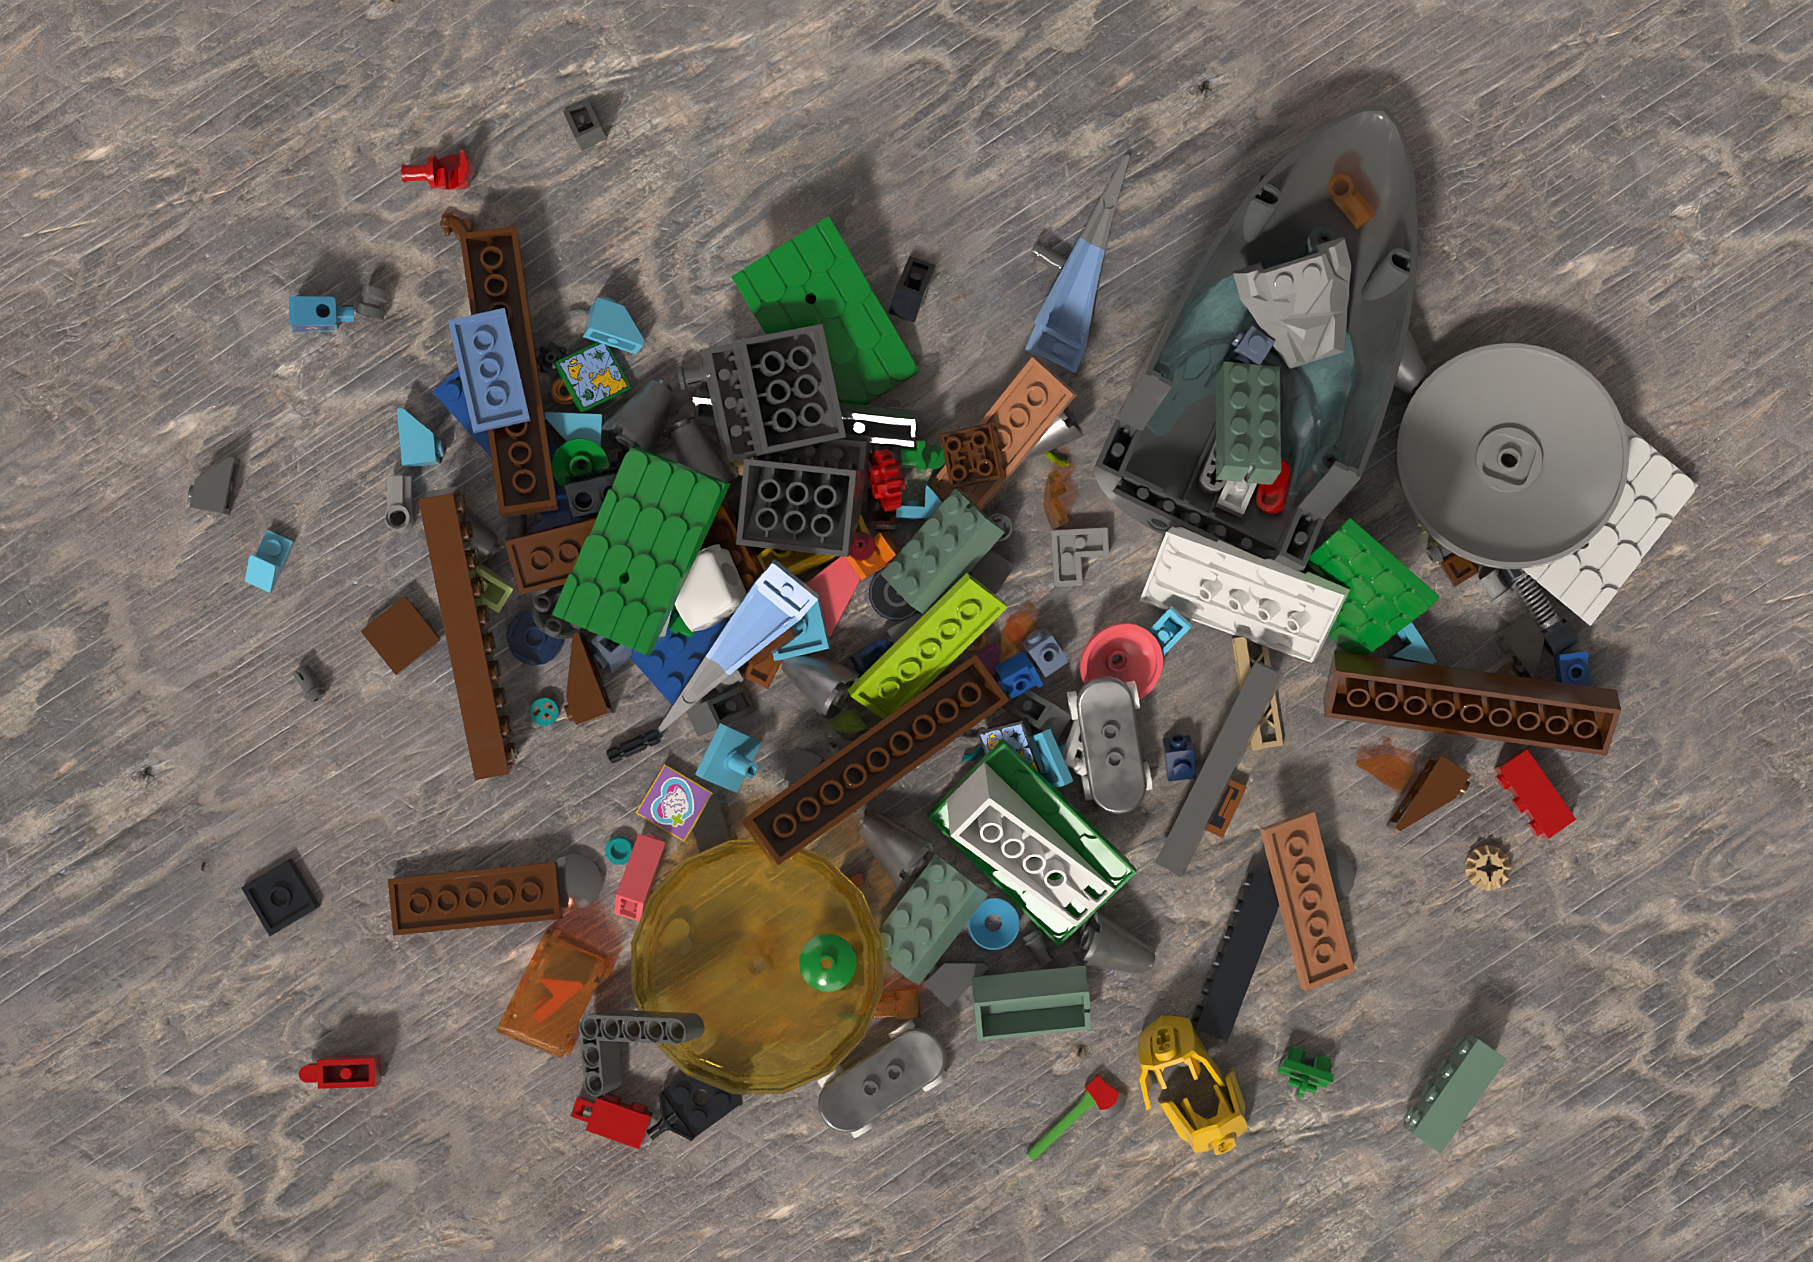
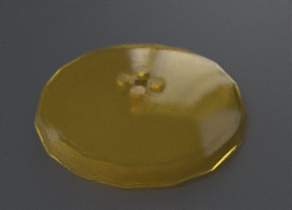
(699, 954)

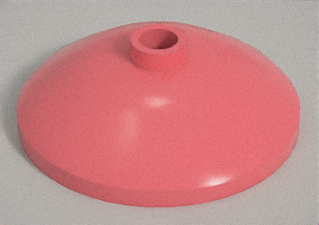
(1138, 656)

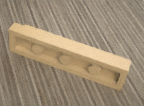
(1243, 670)

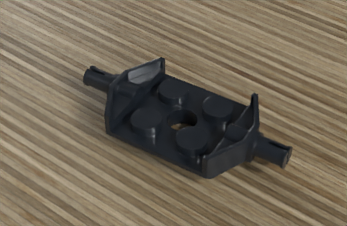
(684, 1115)

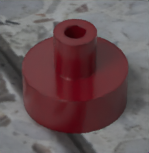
(864, 552)

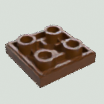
(973, 455)
(400, 635)

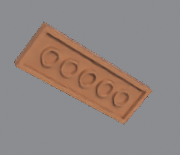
(1021, 420)
(1307, 900)

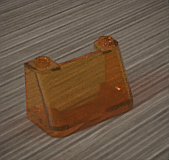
(555, 992)

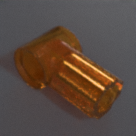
(1352, 203)
(900, 1003)

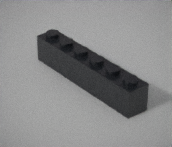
(1238, 957)

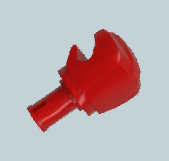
(446, 173)

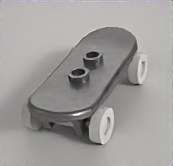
(1111, 744)
(882, 1079)

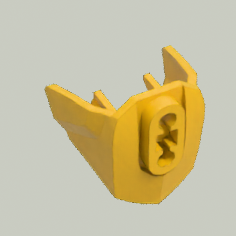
(1167, 1043)
(1212, 1133)

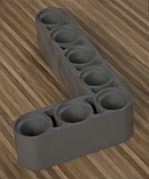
(604, 1030)

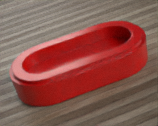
(1273, 497)

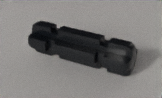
(633, 746)

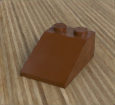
(585, 688)
(1433, 788)

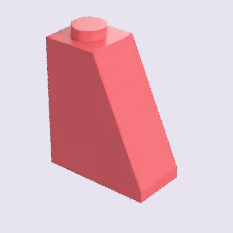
(835, 587)
(639, 876)

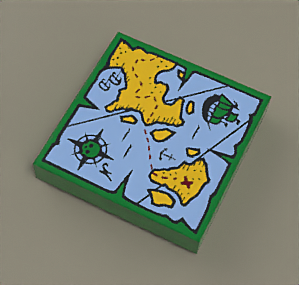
(592, 376)

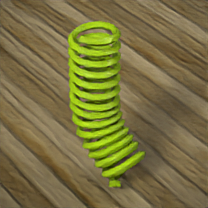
(1061, 463)

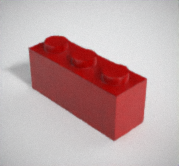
(1534, 794)

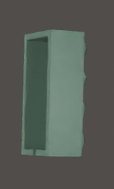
(1248, 423)
(942, 552)
(929, 919)
(1031, 1003)
(1453, 1092)

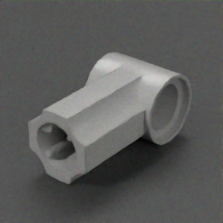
(400, 500)

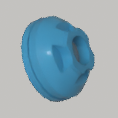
(1004, 935)

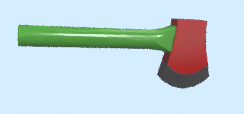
(1098, 1092)

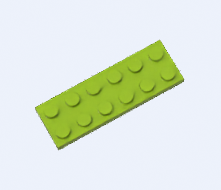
(928, 647)

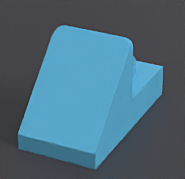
(913, 511)
(269, 561)
(1169, 629)
(1416, 649)

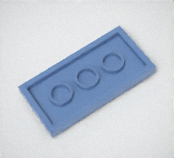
(489, 370)

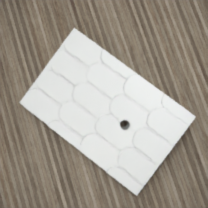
(1648, 504)
(1243, 594)

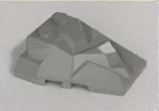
(1301, 302)

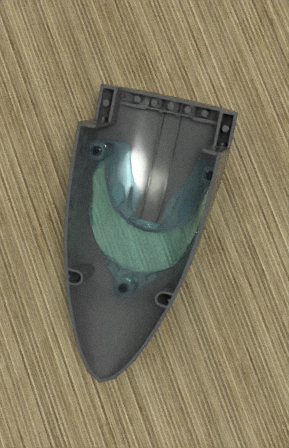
(1326, 406)

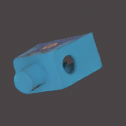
(305, 311)

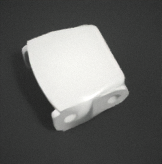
(710, 590)

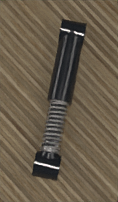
(1557, 632)

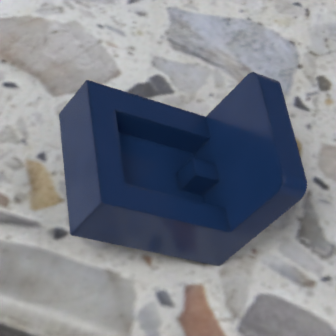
(869, 655)
(1179, 758)

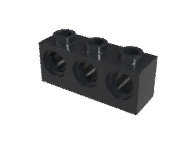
(593, 484)

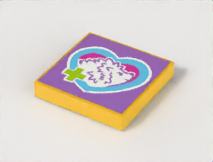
(674, 803)

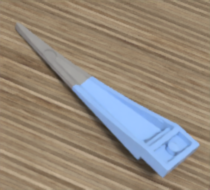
(1066, 315)
(766, 612)

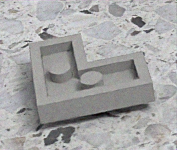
(1070, 547)

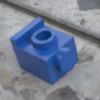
(1566, 662)
(1017, 675)

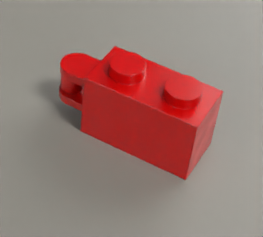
(343, 1071)
(614, 1118)

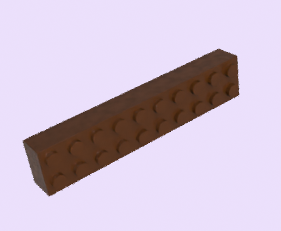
(519, 450)
(467, 632)
(1471, 703)
(874, 761)

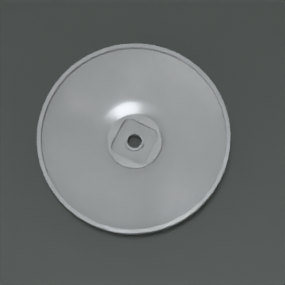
(1520, 404)

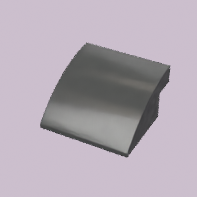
(773, 393)
(785, 485)

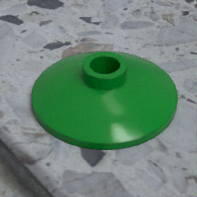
(568, 453)
(842, 958)

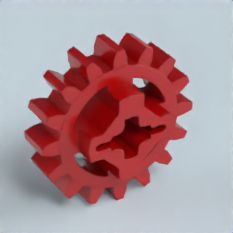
(886, 479)

